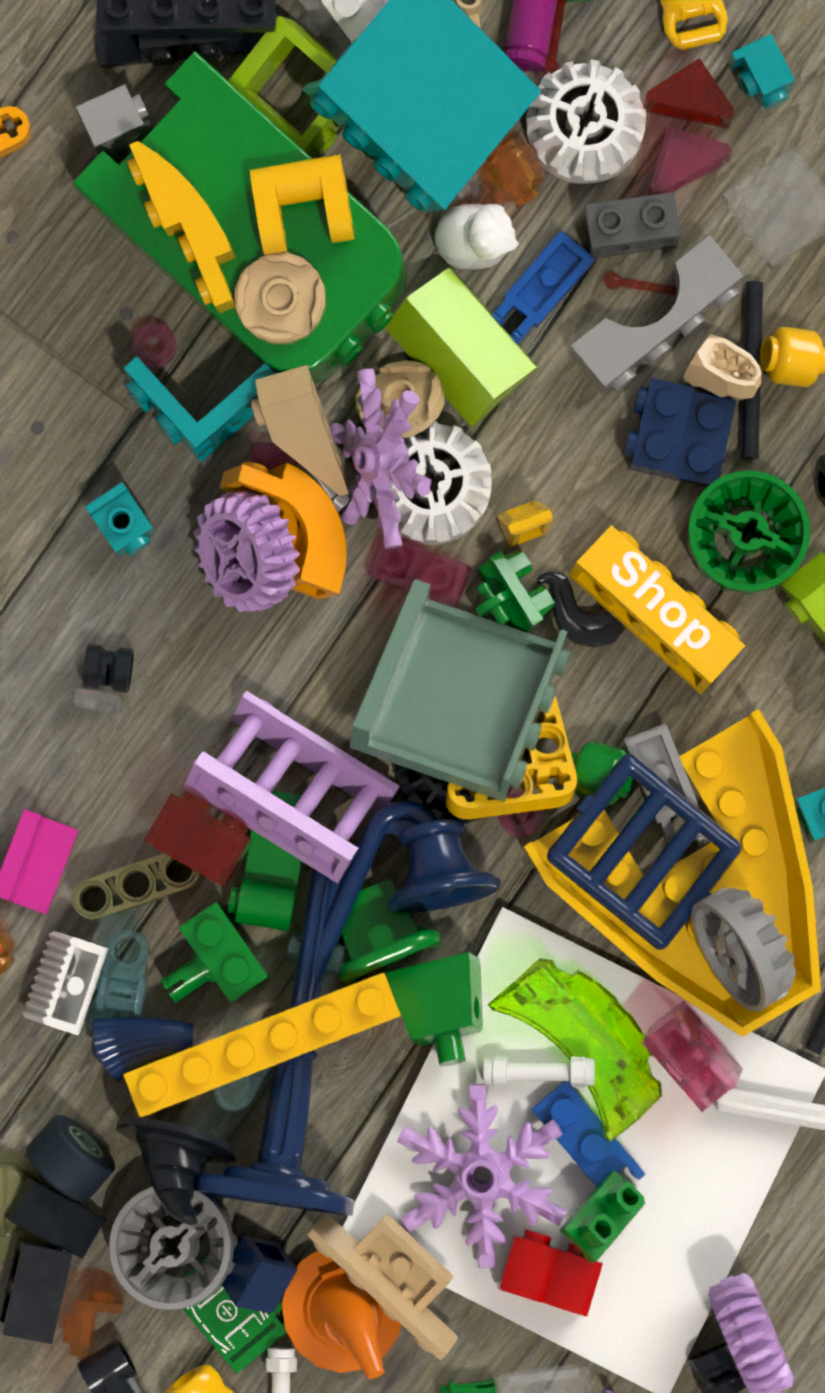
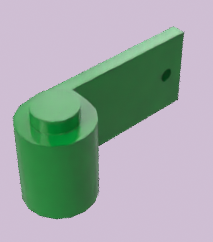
(268, 882)

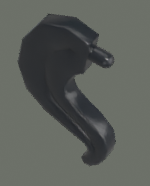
(582, 628)

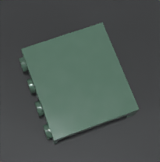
(458, 696)

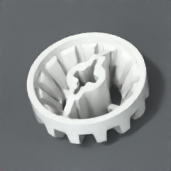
(574, 157)
(442, 522)

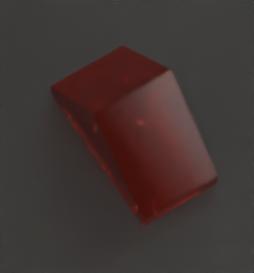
(691, 97)

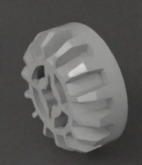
(743, 947)
(144, 1273)

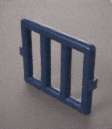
(593, 881)

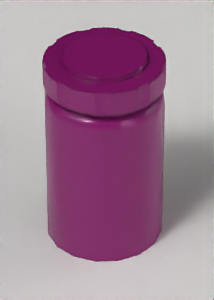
(530, 33)

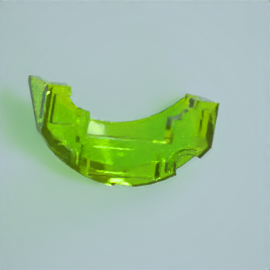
(588, 1023)

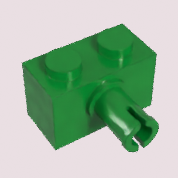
(218, 957)

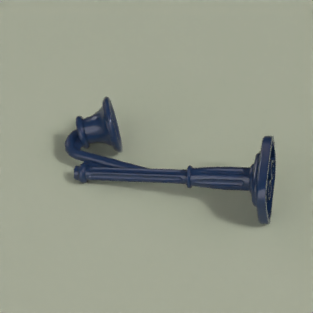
(436, 879)

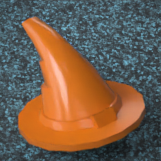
(335, 1320)

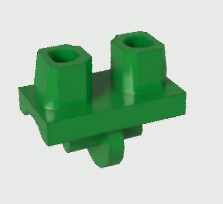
(506, 595)
(603, 1216)

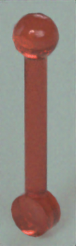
(551, 63)
(614, 281)

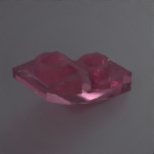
(410, 561)

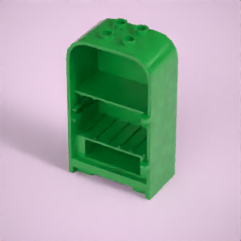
(214, 143)

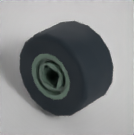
(70, 1158)

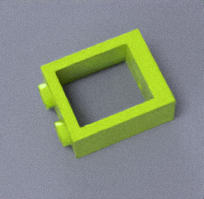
(265, 60)

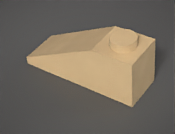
(299, 425)

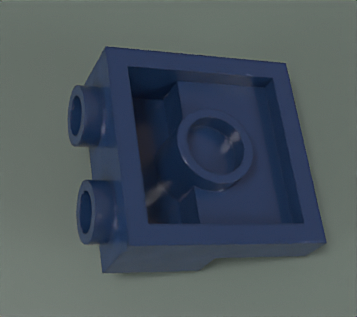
(680, 433)

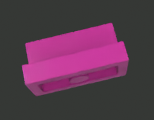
(36, 861)

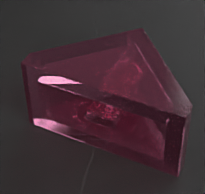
(685, 159)

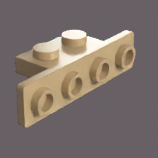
(394, 1273)

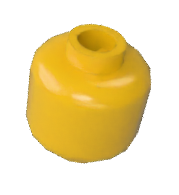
(793, 356)

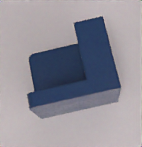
(259, 1274)

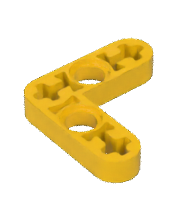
(539, 768)

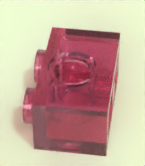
(692, 1056)

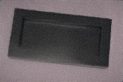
(55, 1217)

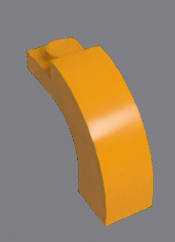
(310, 518)

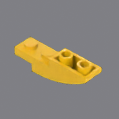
(179, 209)

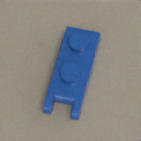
(584, 1135)

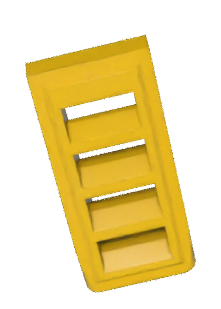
(525, 522)

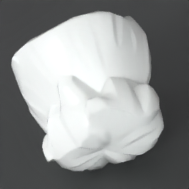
(475, 236)

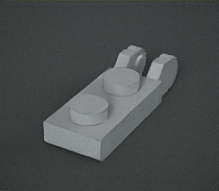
(659, 754)

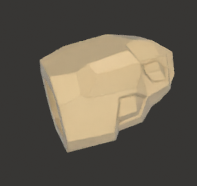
(724, 369)

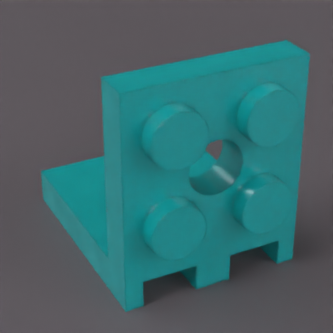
(178, 425)

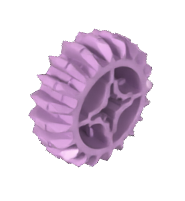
(246, 551)
(750, 1335)

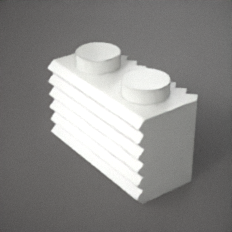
(65, 982)

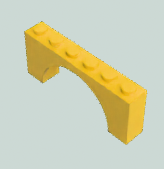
(262, 1045)

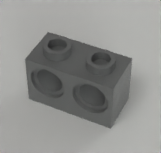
(631, 225)

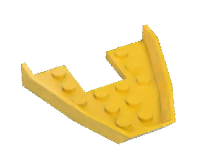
(750, 796)

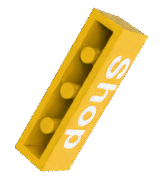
(656, 608)

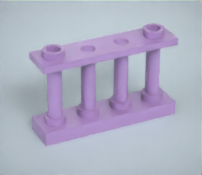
(270, 816)

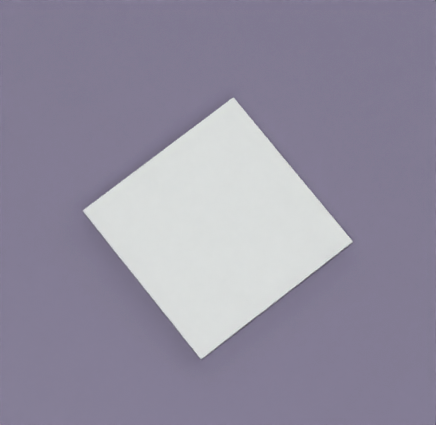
(700, 1170)

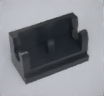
(34, 1291)

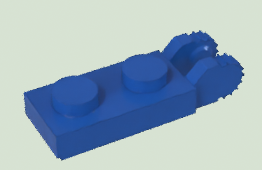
(544, 284)

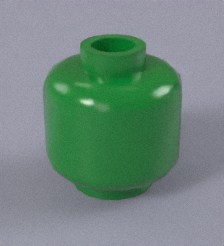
(593, 765)

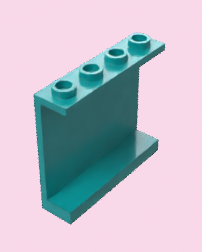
(423, 97)

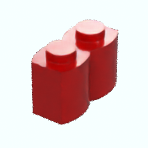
(549, 1273)

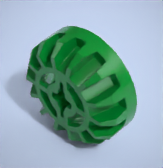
(785, 547)

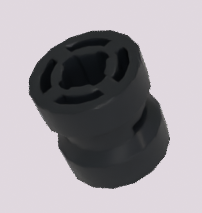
(97, 668)
(714, 1362)

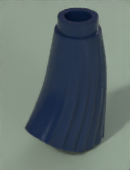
(128, 1042)

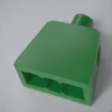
(440, 1003)

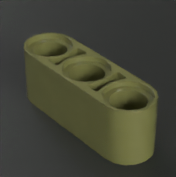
(116, 895)

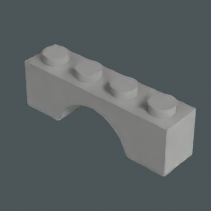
(613, 351)

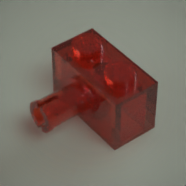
(199, 839)

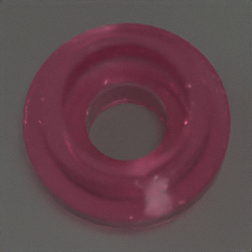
(151, 332)
(521, 829)

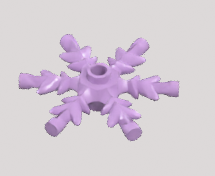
(380, 458)
(481, 1193)

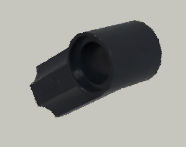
(110, 1370)

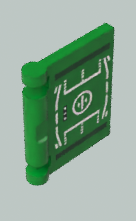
(235, 1331)

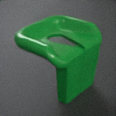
(379, 935)

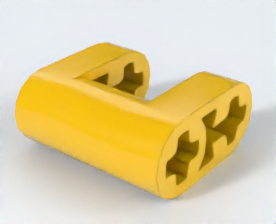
(297, 184)

